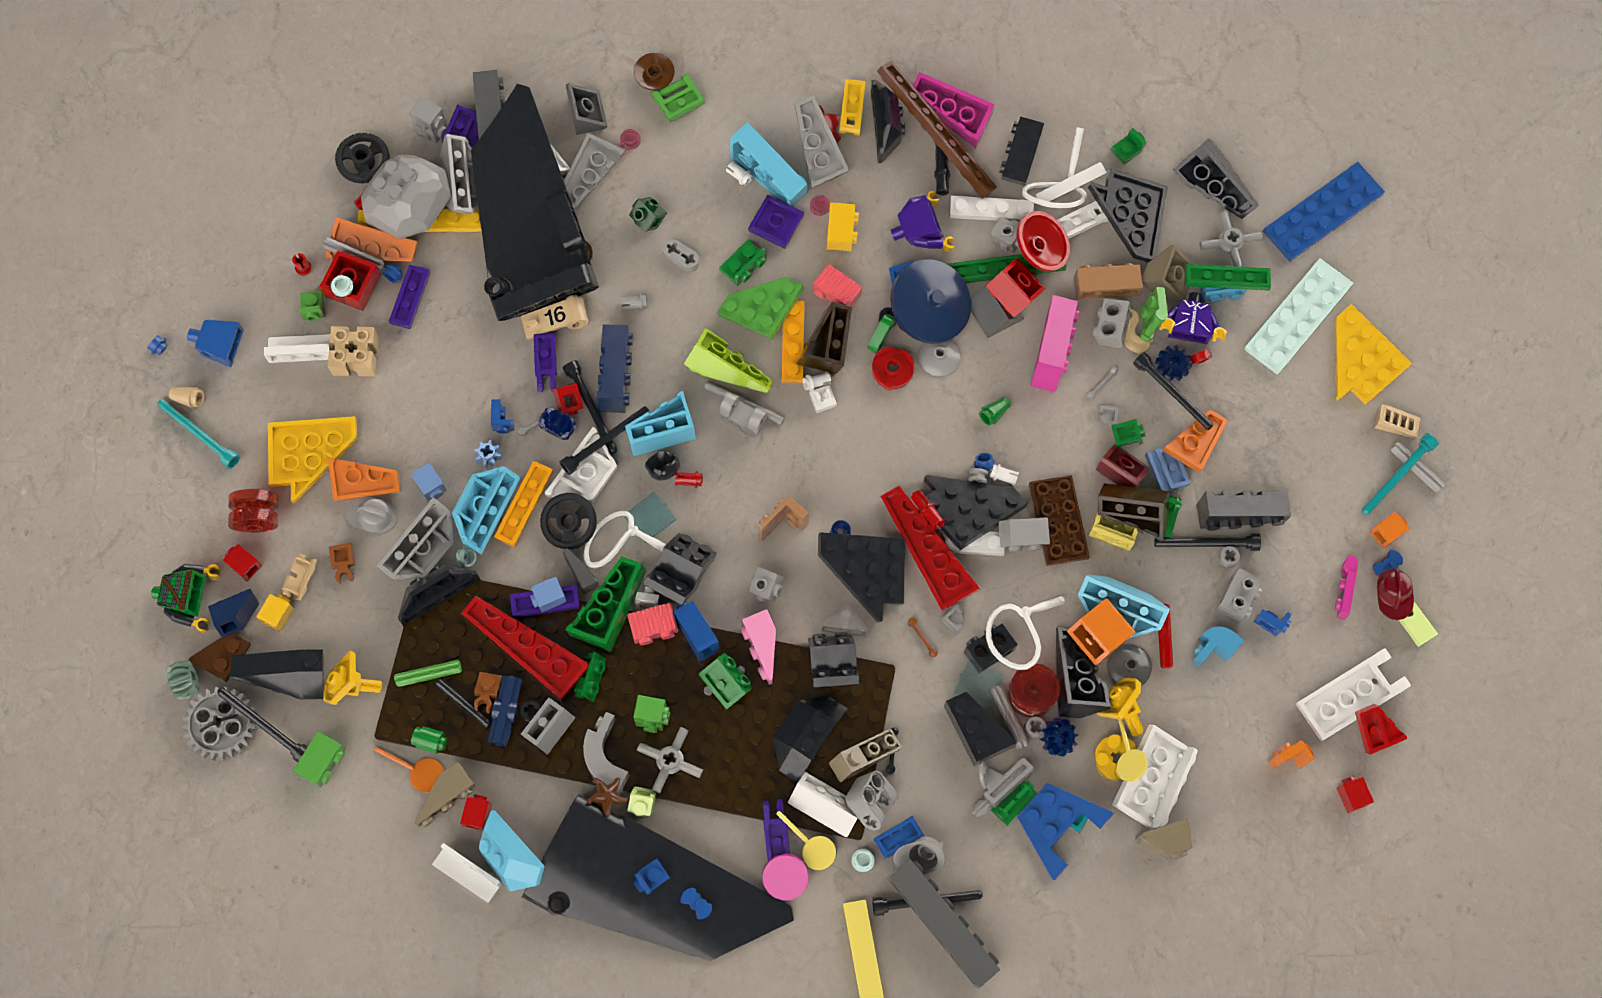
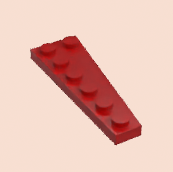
(937, 563)
(537, 654)

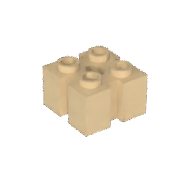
(363, 344)

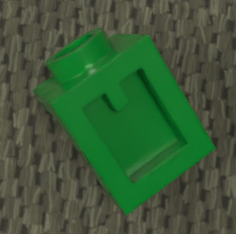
(1129, 146)
(1128, 433)

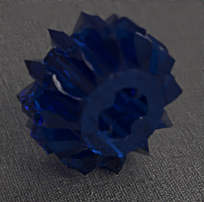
(1176, 357)
(557, 423)
(1059, 737)

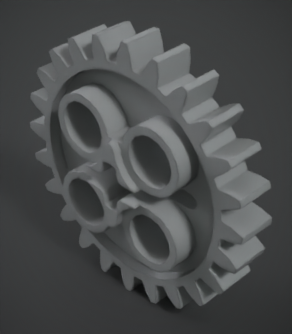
(225, 742)

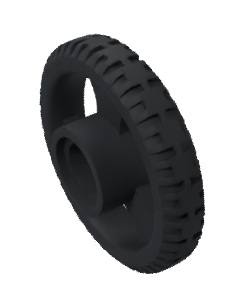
(363, 166)
(585, 511)

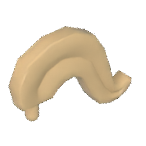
(1132, 340)

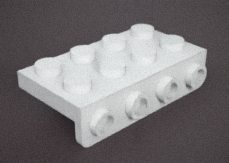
(1156, 792)

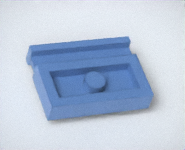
(1167, 471)

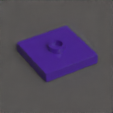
(776, 221)

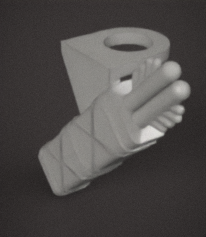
(1000, 785)

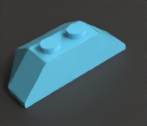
(483, 505)
(1137, 607)
(509, 855)

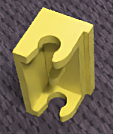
(1113, 532)

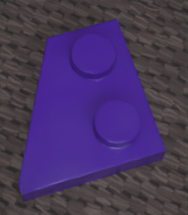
(464, 124)

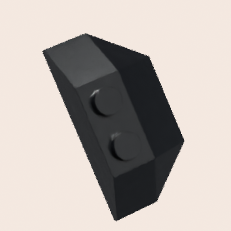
(886, 119)
(433, 590)
(805, 734)

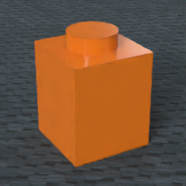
(1389, 530)

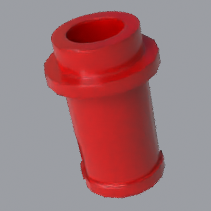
(302, 266)
(689, 479)

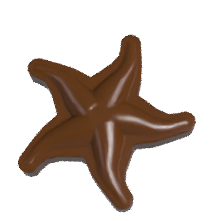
(607, 795)

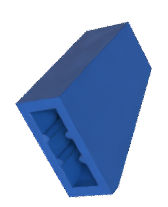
(696, 630)

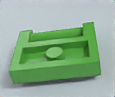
(681, 102)
(1153, 313)

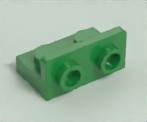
(743, 262)
(726, 680)

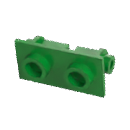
(589, 685)
(1014, 802)

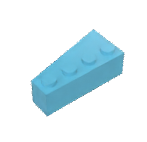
(766, 165)

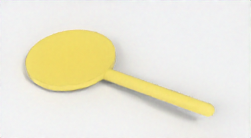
(1133, 762)
(817, 852)

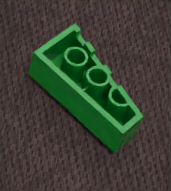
(608, 608)

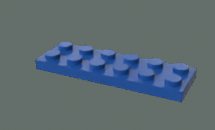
(1323, 211)

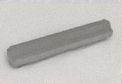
(333, 245)
(1419, 468)
(1009, 716)

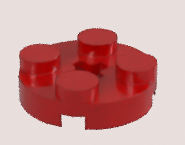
(888, 379)

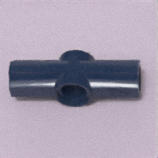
(505, 711)

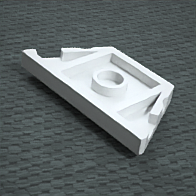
(590, 474)

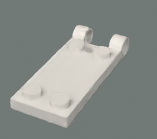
(1336, 702)

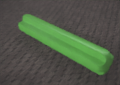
(427, 673)

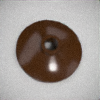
(651, 64)

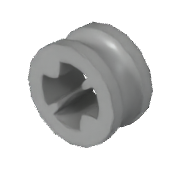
(978, 475)
(1228, 564)
(1028, 727)

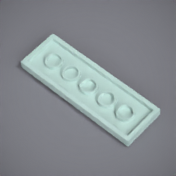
(1298, 316)

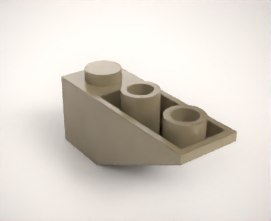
(864, 755)
(447, 788)

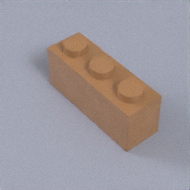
(1108, 281)

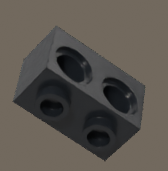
(985, 662)

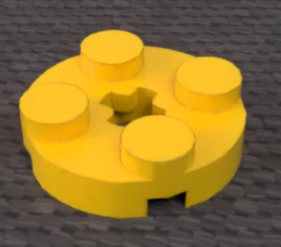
(1103, 757)

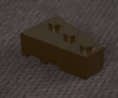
(829, 340)
(1136, 507)

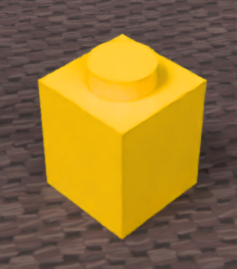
(275, 612)

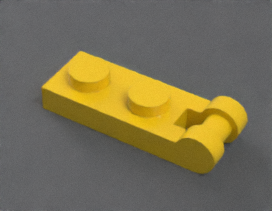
(852, 106)

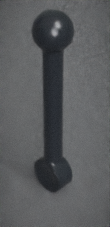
(890, 768)

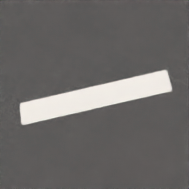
(1072, 183)

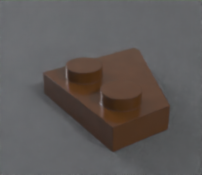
(217, 656)

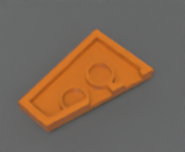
(1196, 442)
(359, 480)

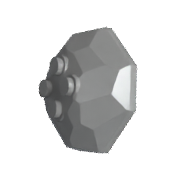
(405, 196)

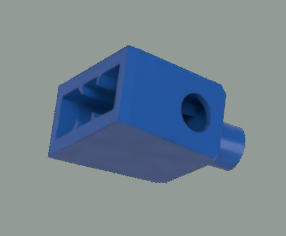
(217, 340)

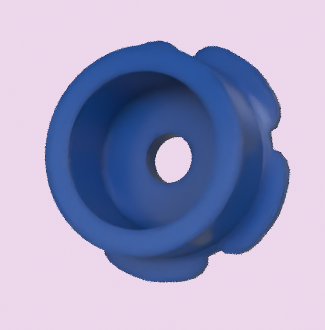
(392, 273)
(157, 345)
(984, 461)

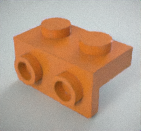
(1299, 752)

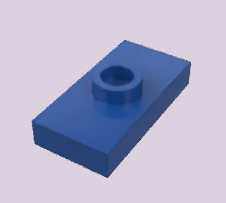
(896, 837)

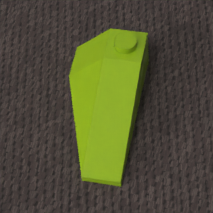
(715, 360)

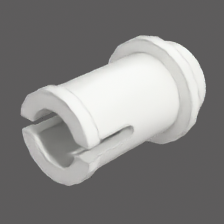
(743, 176)
(815, 381)
(1004, 474)

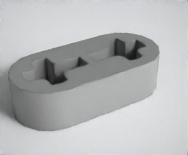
(678, 259)

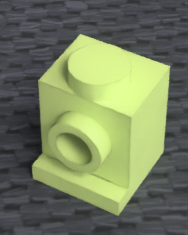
(641, 801)

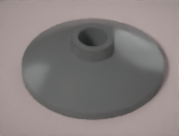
(1118, 666)

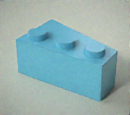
(662, 427)

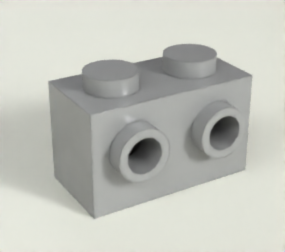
(428, 120)
(1024, 532)
(1239, 596)
(548, 725)

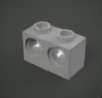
(1116, 323)

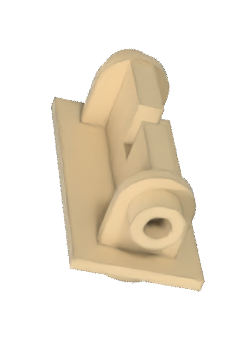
(296, 586)

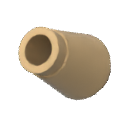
(187, 396)

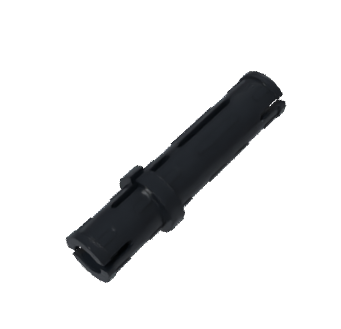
(942, 172)

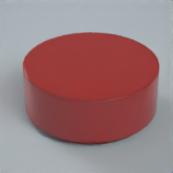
(1201, 357)

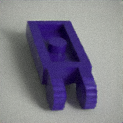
(545, 359)
(775, 832)

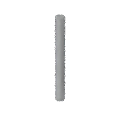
(722, 392)

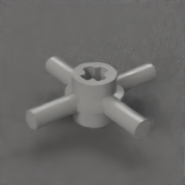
(1230, 240)
(667, 752)

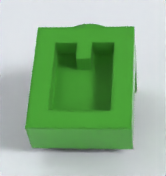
(312, 305)

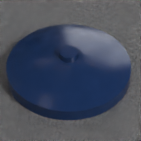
(930, 301)

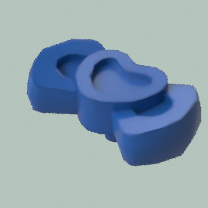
(1392, 561)
(696, 903)

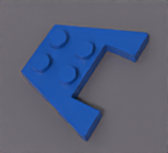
(1049, 818)

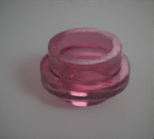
(630, 139)
(820, 205)

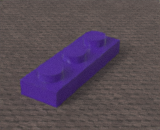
(409, 296)
(523, 606)

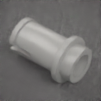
(634, 302)

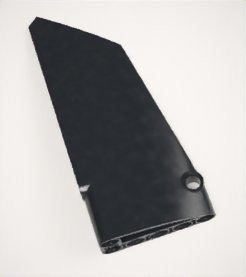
(526, 214)
(593, 871)

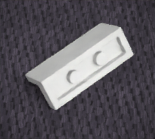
(298, 348)
(823, 804)
(467, 874)

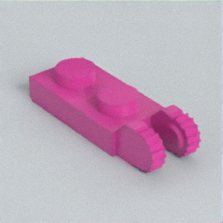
(1347, 586)

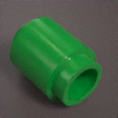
(429, 739)

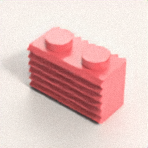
(836, 287)
(652, 624)

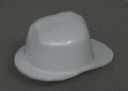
(371, 514)
(925, 851)

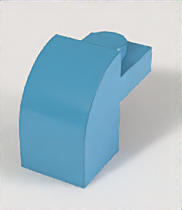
(1219, 640)

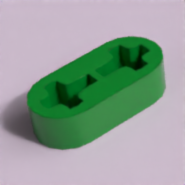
(881, 333)

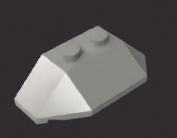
(457, 162)
(420, 544)

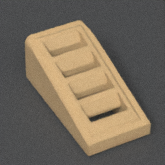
(1392, 412)

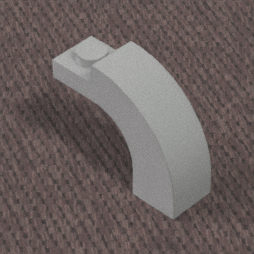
(594, 753)

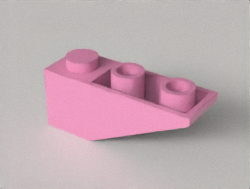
(761, 634)

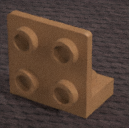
(788, 508)

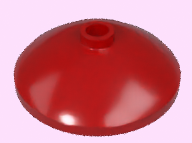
(1043, 241)

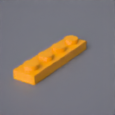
(793, 344)
(523, 504)

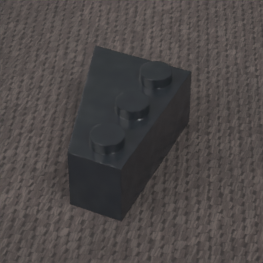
(1021, 150)
(977, 729)

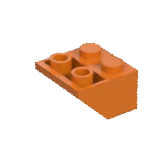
(1101, 631)

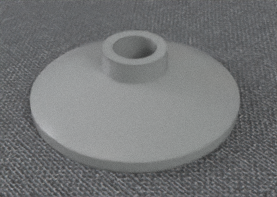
(939, 365)

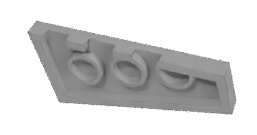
(819, 146)
(590, 167)

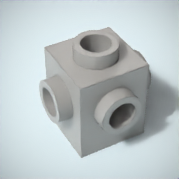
(1005, 234)
(766, 585)

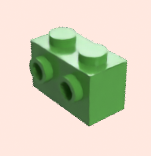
(651, 713)
(320, 759)

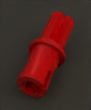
(927, 509)

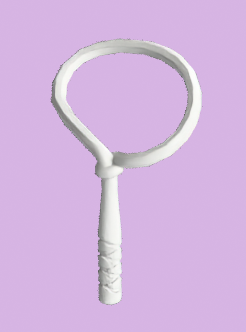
(1073, 162)
(632, 530)
(1023, 612)

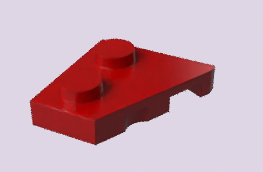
(1377, 729)

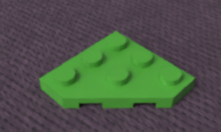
(762, 306)

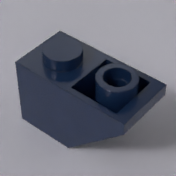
(233, 612)

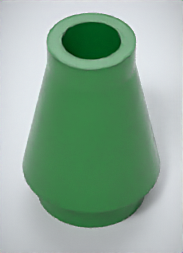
(994, 411)

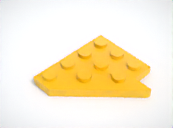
(1363, 357)
(302, 448)

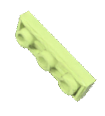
(1418, 626)

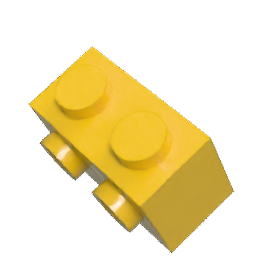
(840, 227)

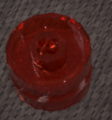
(253, 510)
(1035, 678)

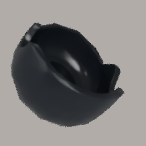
(662, 465)

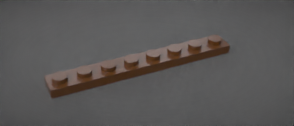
(936, 129)

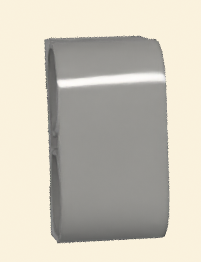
(741, 415)
(864, 795)

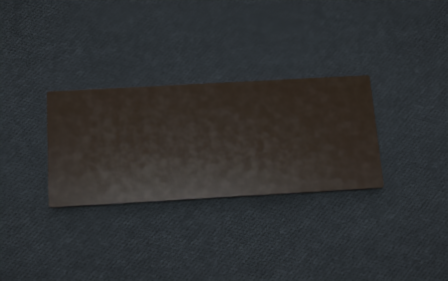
(728, 744)

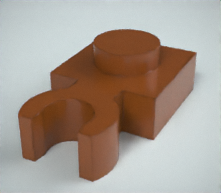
(341, 559)
(487, 688)

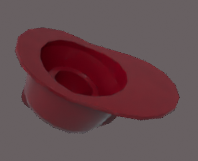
(1395, 594)

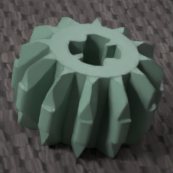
(182, 680)

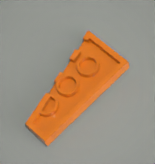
(372, 242)

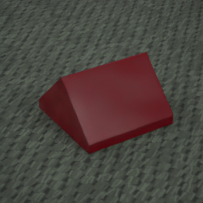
(1122, 467)

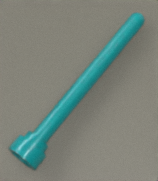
(1426, 444)
(228, 457)

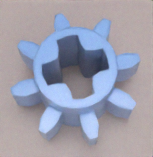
(491, 458)

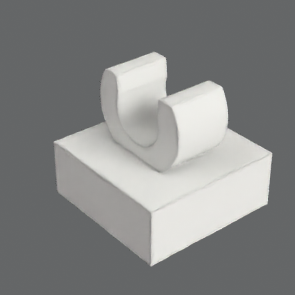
(822, 399)
(646, 600)

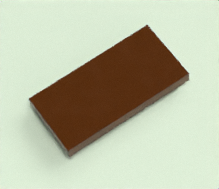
(1058, 502)

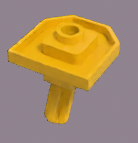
(346, 681)
(1124, 704)

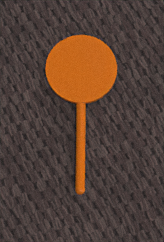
(422, 773)

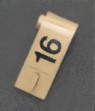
(556, 316)

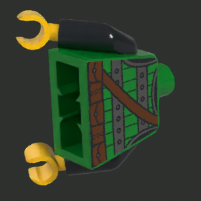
(182, 593)

